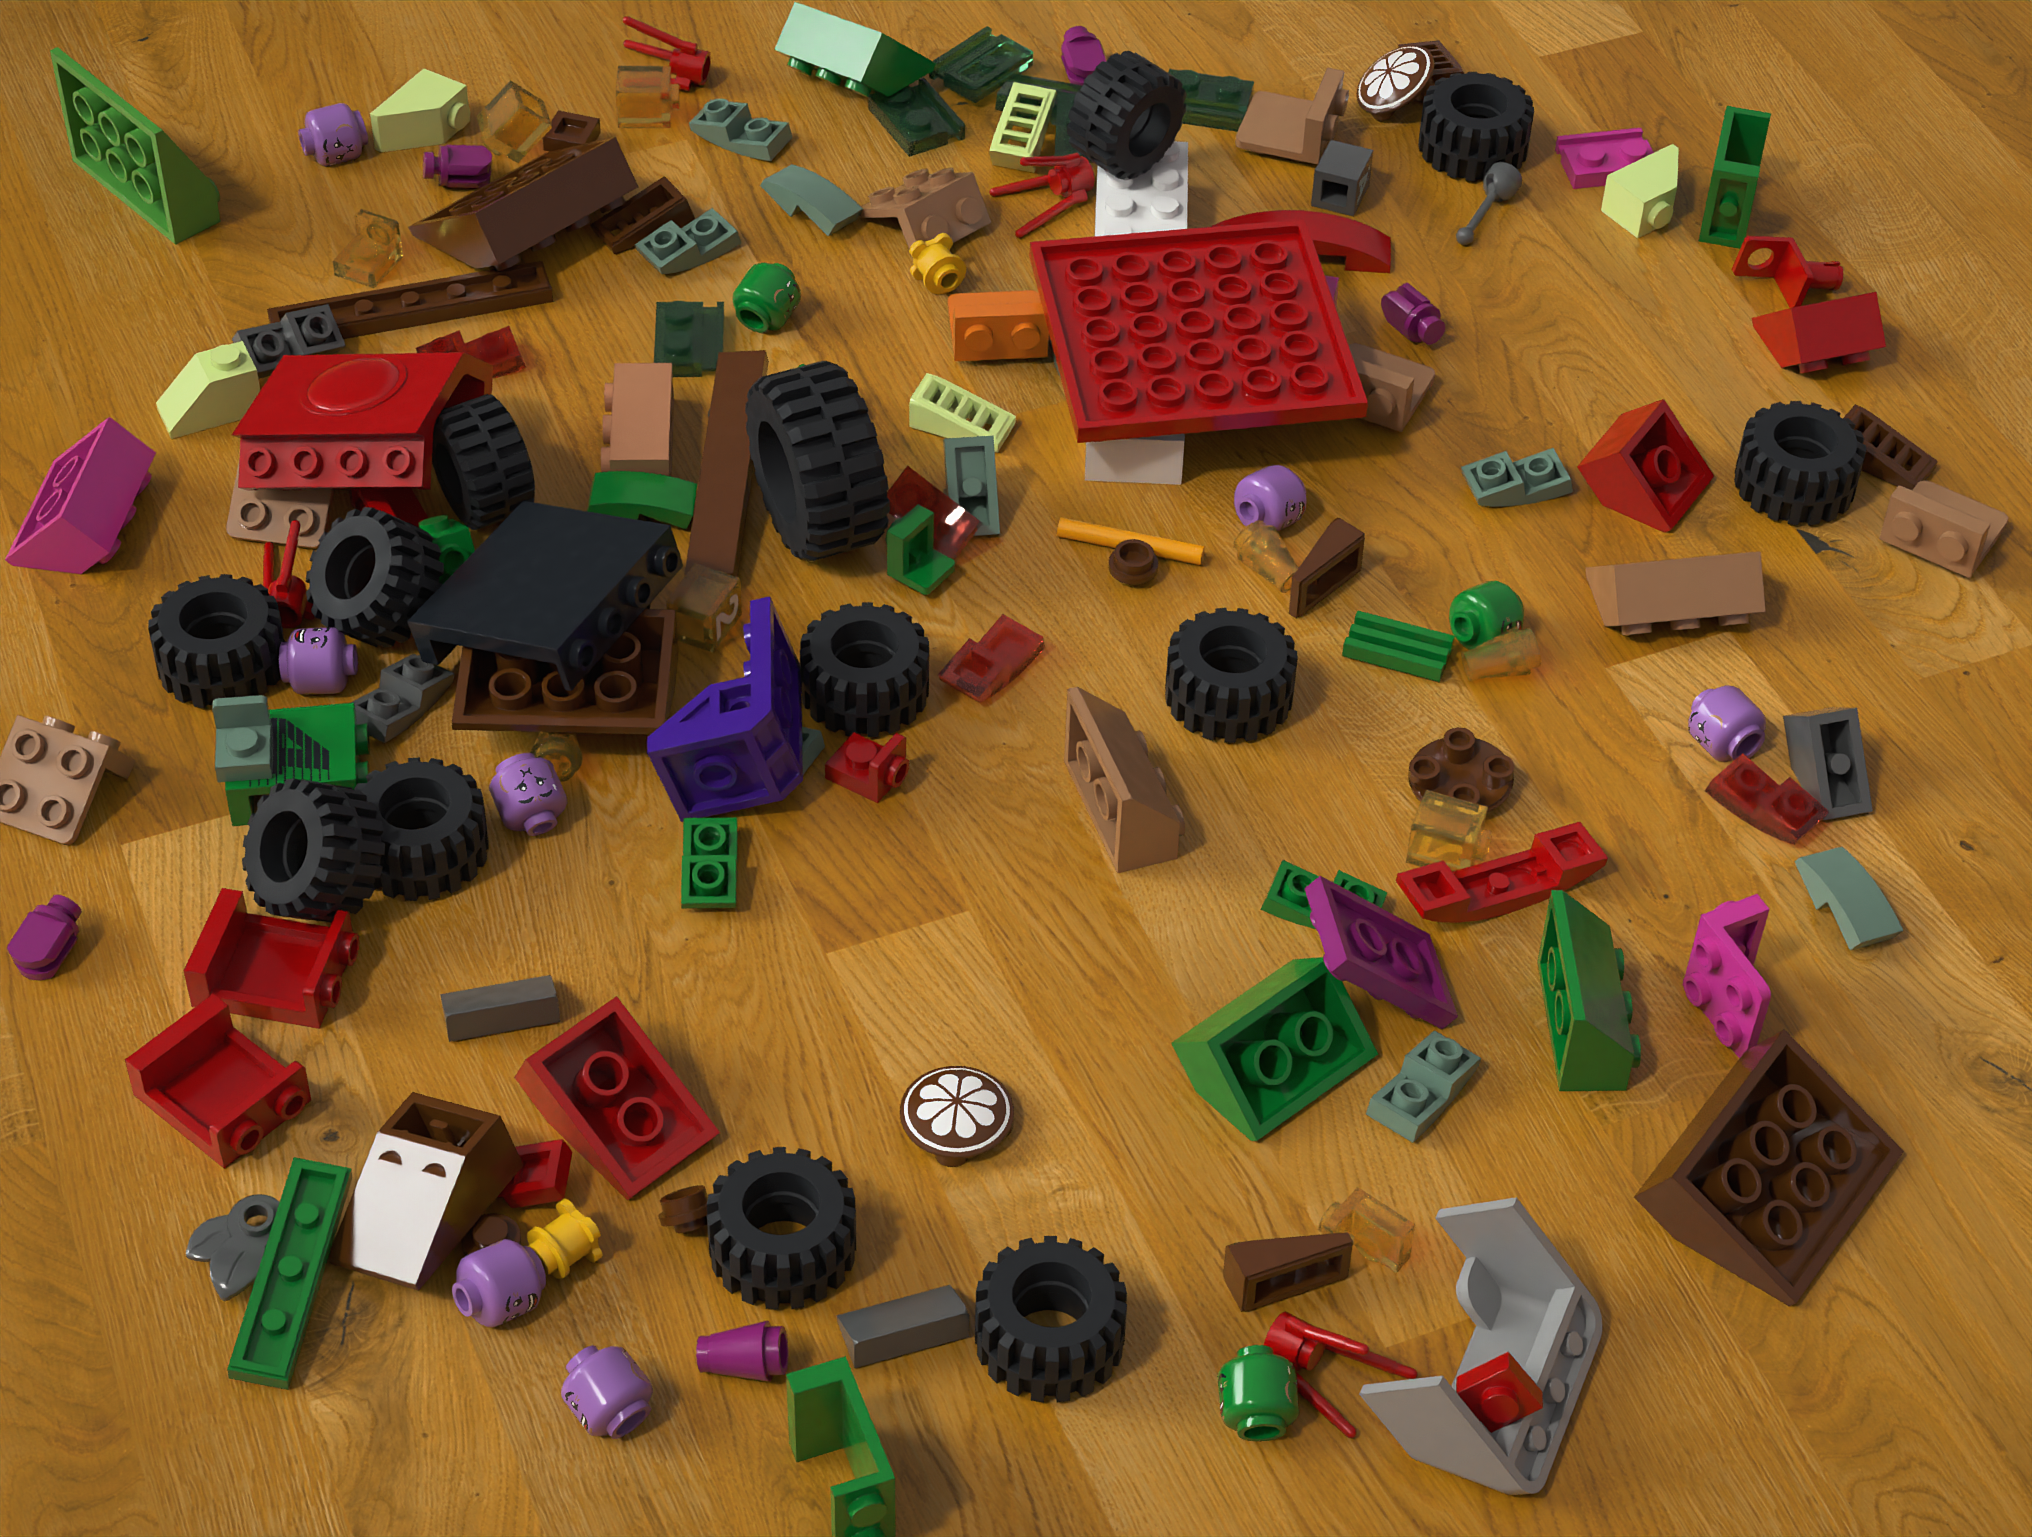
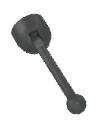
(1499, 185)

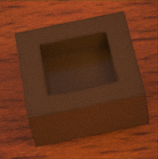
(571, 130)

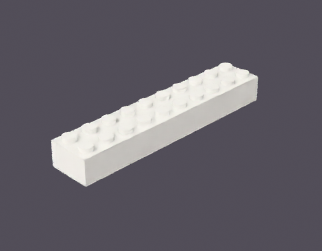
(1136, 206)

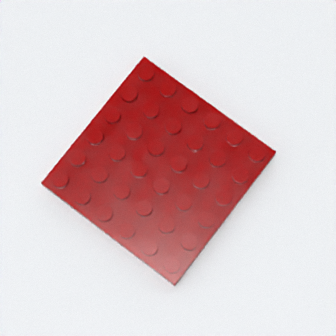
(1195, 331)

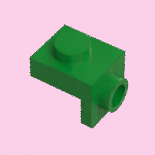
(453, 540)
(912, 552)

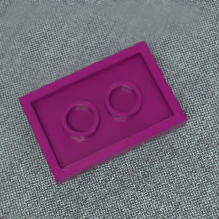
(1379, 953)

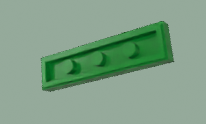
(290, 1274)

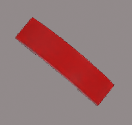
(1362, 245)
(1505, 884)

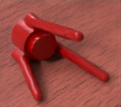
(686, 60)
(1069, 178)
(287, 589)
(1304, 1347)

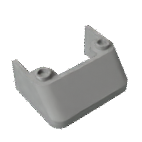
(1522, 1304)

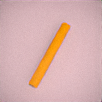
(1112, 537)

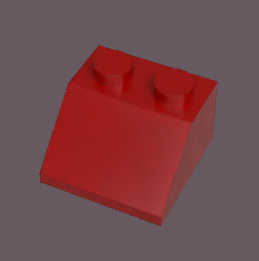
(1823, 331)
(1647, 467)

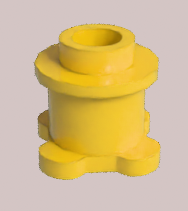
(937, 265)
(565, 1240)

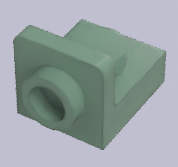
(243, 738)

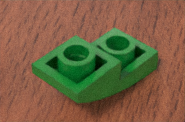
(643, 493)
(709, 863)
(1289, 900)

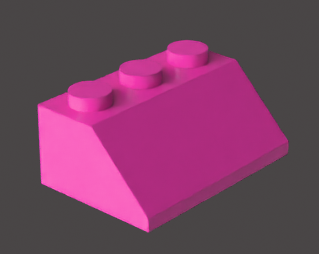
(84, 502)

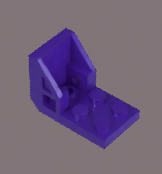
(738, 736)

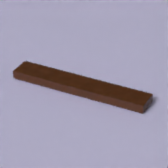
(433, 300)
(725, 466)

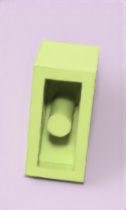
(421, 113)
(1643, 193)
(210, 391)

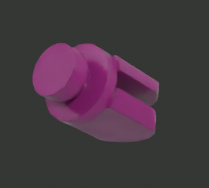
(1081, 54)
(459, 166)
(1413, 314)
(45, 938)

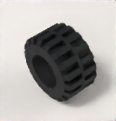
(1126, 115)
(1474, 124)
(481, 461)
(1799, 462)
(372, 576)
(216, 639)
(864, 669)
(1230, 674)
(450, 820)
(313, 850)
(787, 1265)
(1050, 1358)

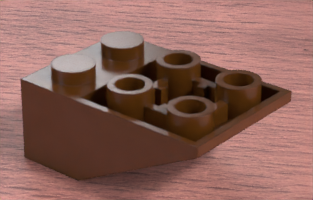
(423, 1189)

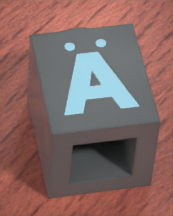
(1342, 178)

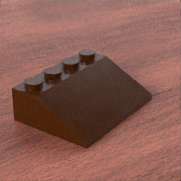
(530, 205)
(621, 694)
(1771, 1170)

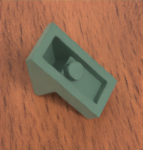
(972, 479)

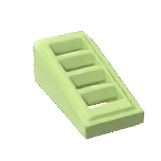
(1009, 155)
(944, 407)

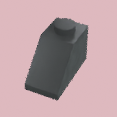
(1830, 759)

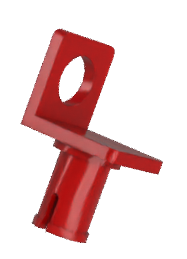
(1788, 268)

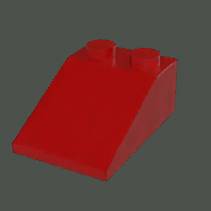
(616, 1099)

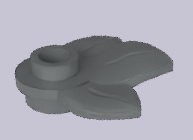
(234, 1245)

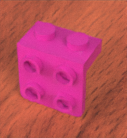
(1723, 973)

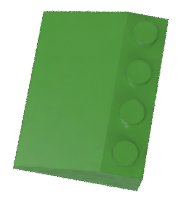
(132, 155)

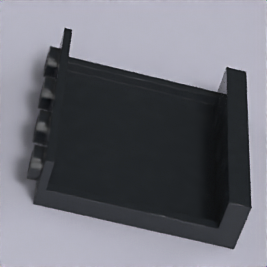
(550, 588)

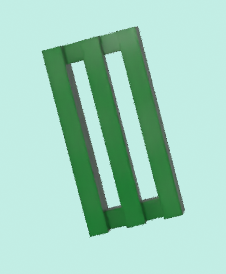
(1398, 646)

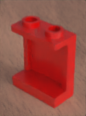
(270, 963)
(216, 1083)

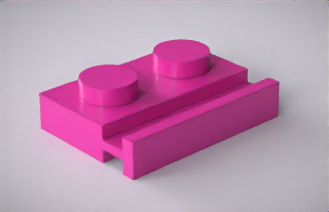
(1595, 155)

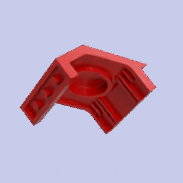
(353, 419)

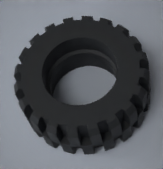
(817, 460)

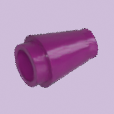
(745, 1352)

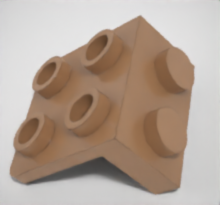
(1294, 125)
(931, 205)
(1390, 385)
(268, 513)
(1942, 526)
(53, 776)

